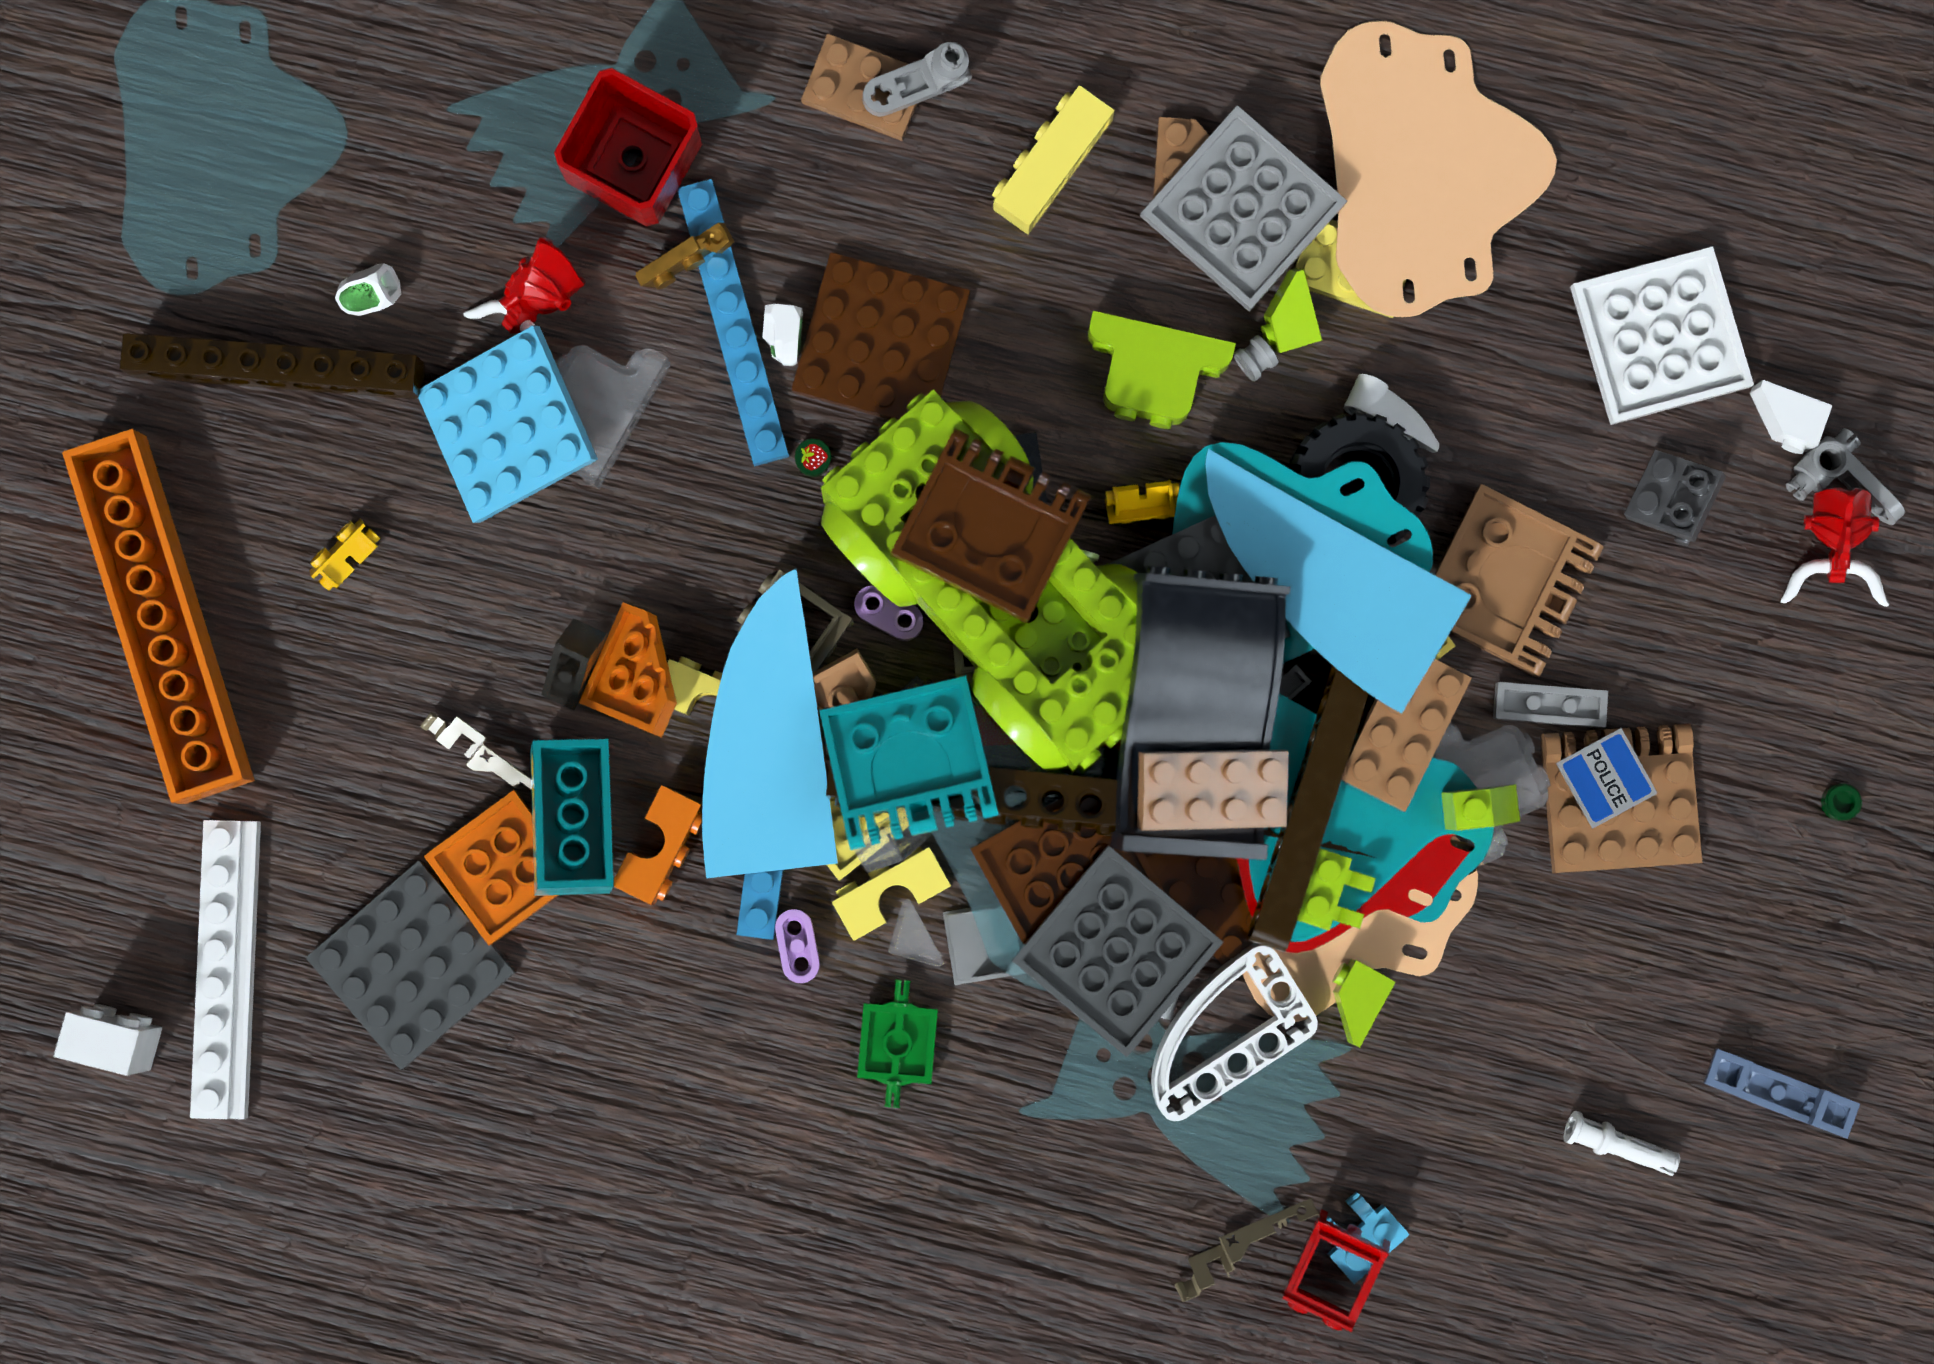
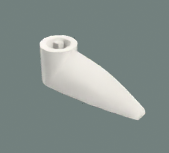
(1375, 398)

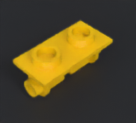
(1126, 504)
(332, 563)

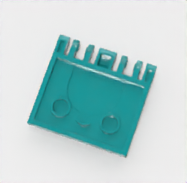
(906, 754)

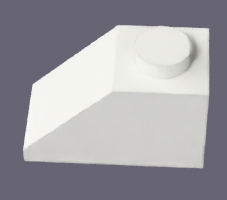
(1790, 416)

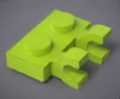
(1325, 888)

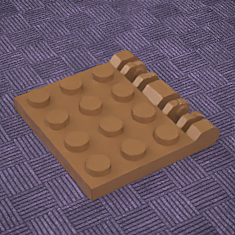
(1509, 566)
(1647, 835)

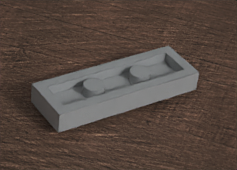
(1550, 704)

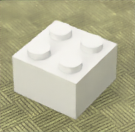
(108, 1040)

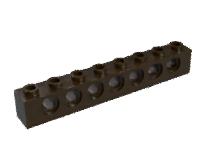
(272, 366)
(1036, 787)

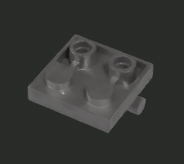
(1675, 496)

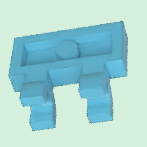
(1375, 1227)

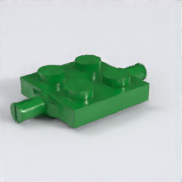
(897, 1043)

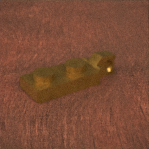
(685, 256)

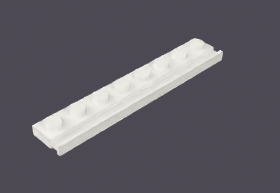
(225, 969)

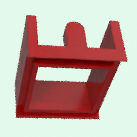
(1350, 1241)

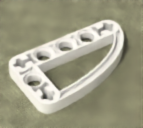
(1248, 1044)

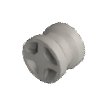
(1255, 358)

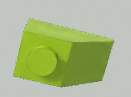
(1291, 315)
(1480, 807)
(1359, 998)

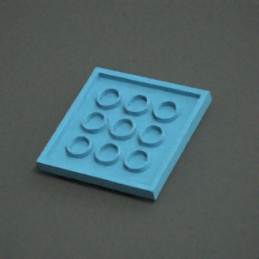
(506, 424)

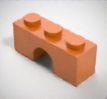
(649, 877)

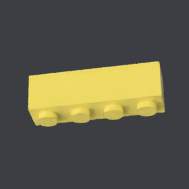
(1053, 158)

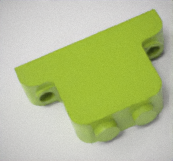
(1154, 367)

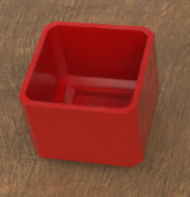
(621, 117)

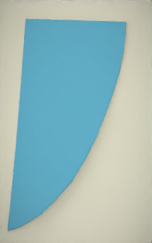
(1347, 595)
(765, 749)

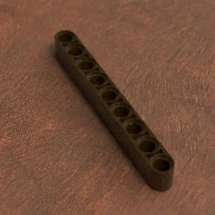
(1308, 812)

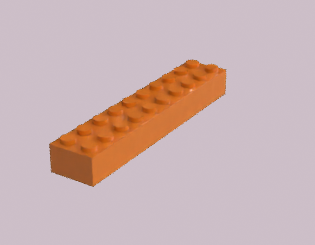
(158, 616)

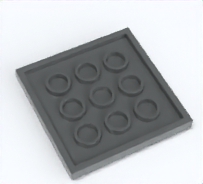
(1117, 951)
(410, 965)

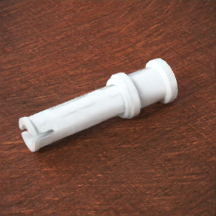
(1606, 1139)

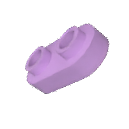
(887, 615)
(797, 946)

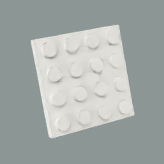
(1661, 335)

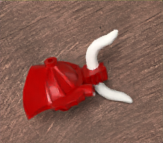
(536, 288)
(1841, 522)

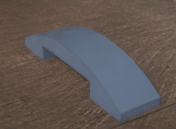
(1781, 1093)

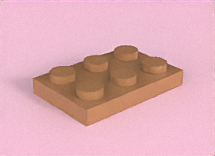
(839, 84)

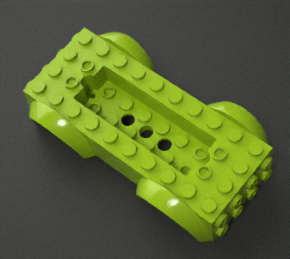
(1046, 682)

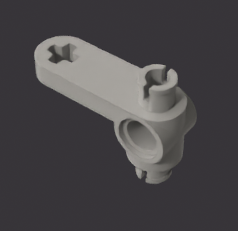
(921, 80)
(1849, 470)

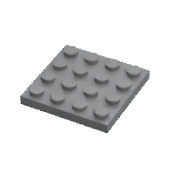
(1243, 208)

